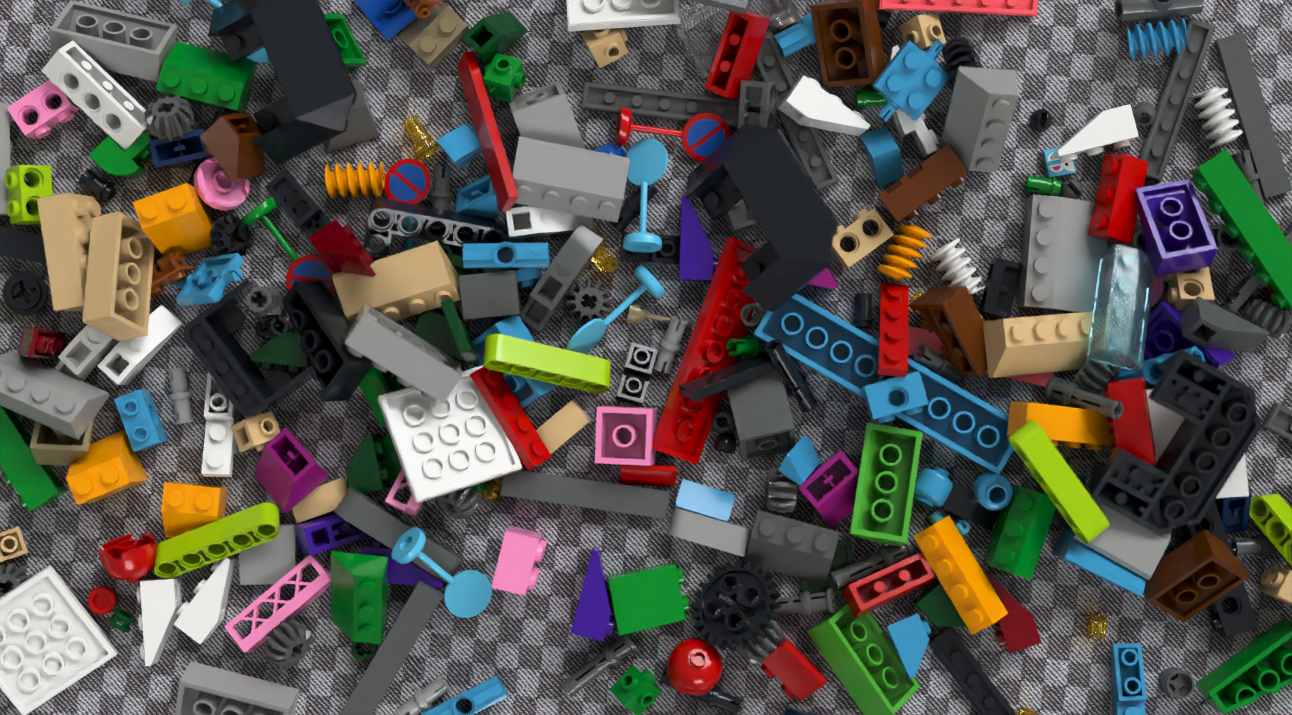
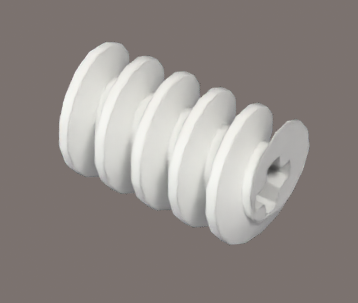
(1217, 116)
(956, 267)

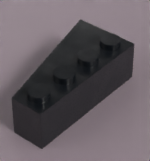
(323, 338)

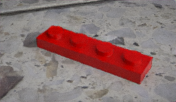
(893, 330)
(511, 417)

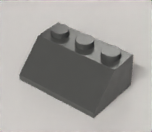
(792, 547)

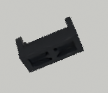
(1000, 288)

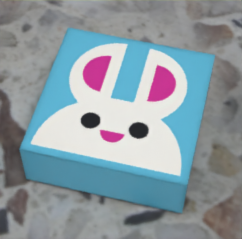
(1055, 167)

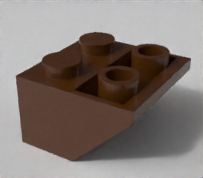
(233, 148)

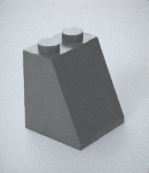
(761, 417)

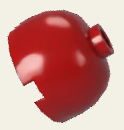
(128, 557)
(694, 667)

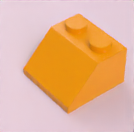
(191, 506)

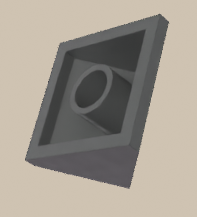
(489, 294)

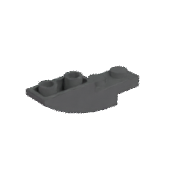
(560, 277)

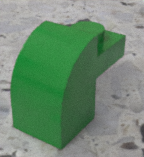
(122, 162)

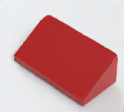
(648, 475)

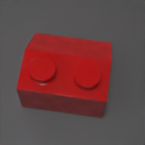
(794, 670)

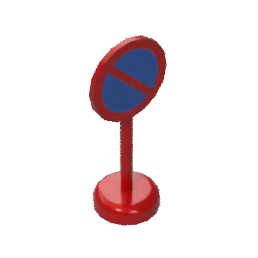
(699, 136)

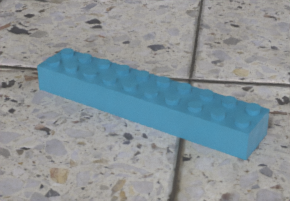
(851, 361)

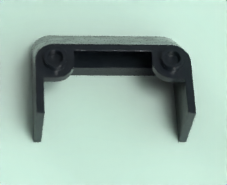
(227, 362)

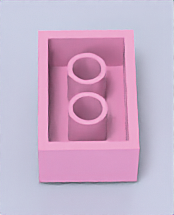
(517, 561)

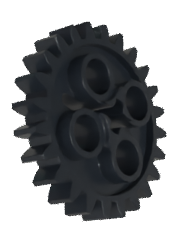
(722, 628)

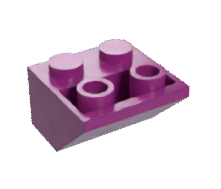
(288, 470)
(832, 488)

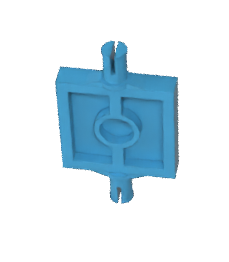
(911, 80)
(210, 280)

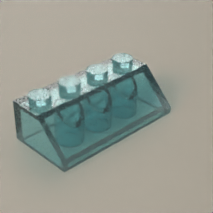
(1121, 308)

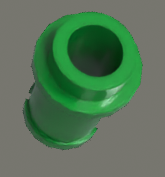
(868, 98)
(1042, 186)
(750, 346)

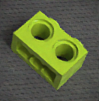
(20, 194)

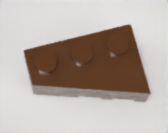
(924, 184)
(957, 324)

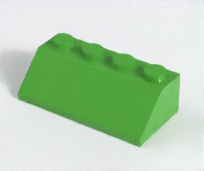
(886, 484)
(863, 661)

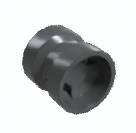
(1182, 685)

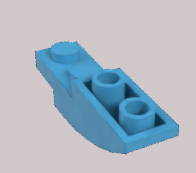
(1127, 680)

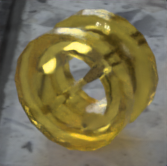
(1097, 626)

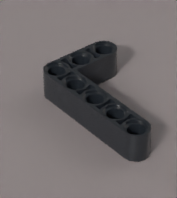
(421, 228)

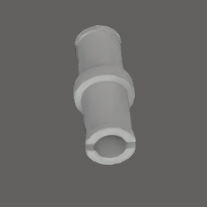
(670, 344)
(180, 395)
(423, 698)

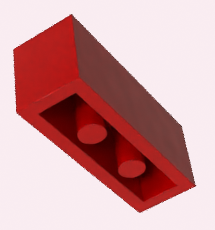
(737, 53)
(1115, 201)
(1134, 427)
(888, 584)

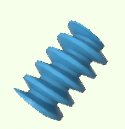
(1157, 39)

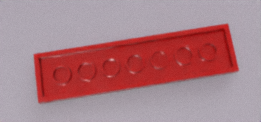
(686, 422)

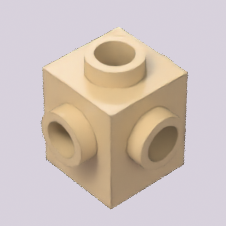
(923, 31)
(606, 45)
(255, 431)

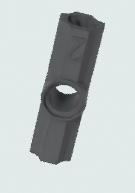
(1155, 10)
(266, 301)

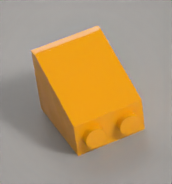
(176, 220)
(105, 470)

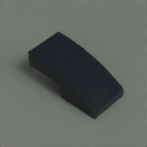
(963, 503)

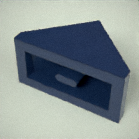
(179, 151)
(1234, 512)

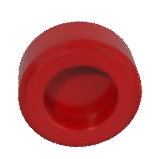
(102, 600)

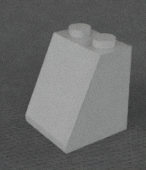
(546, 116)

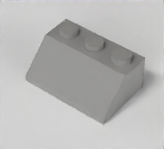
(1129, 543)

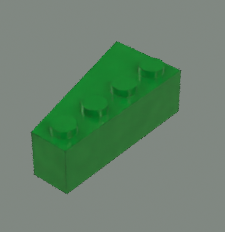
(1252, 672)

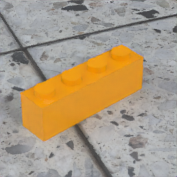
(1063, 424)
(960, 575)

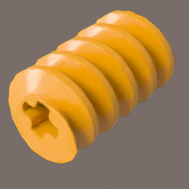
(355, 180)
(903, 252)

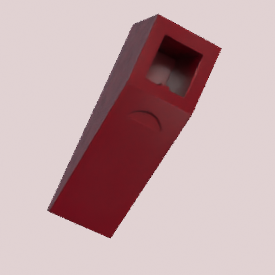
(342, 250)
(41, 343)
(1017, 628)

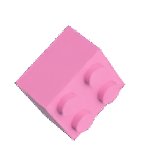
(625, 435)

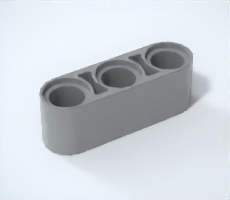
(709, 531)

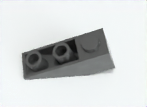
(1218, 328)

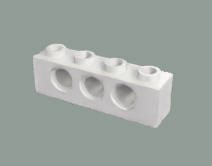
(97, 94)

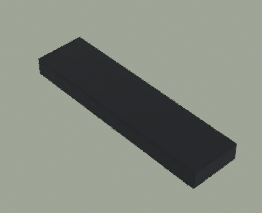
(727, 377)
(968, 674)

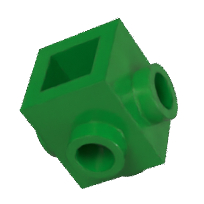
(504, 77)
(636, 689)

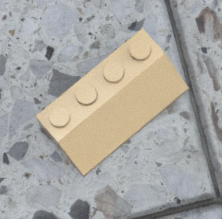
(402, 284)
(1037, 344)

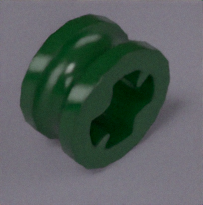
(121, 620)
(367, 655)

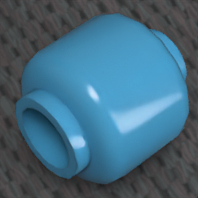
(932, 487)
(993, 490)

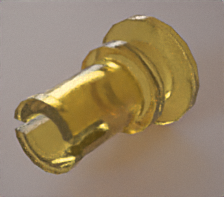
(421, 140)

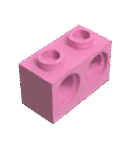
(41, 101)

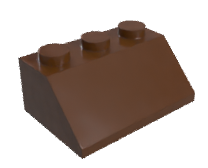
(848, 41)
(1194, 576)

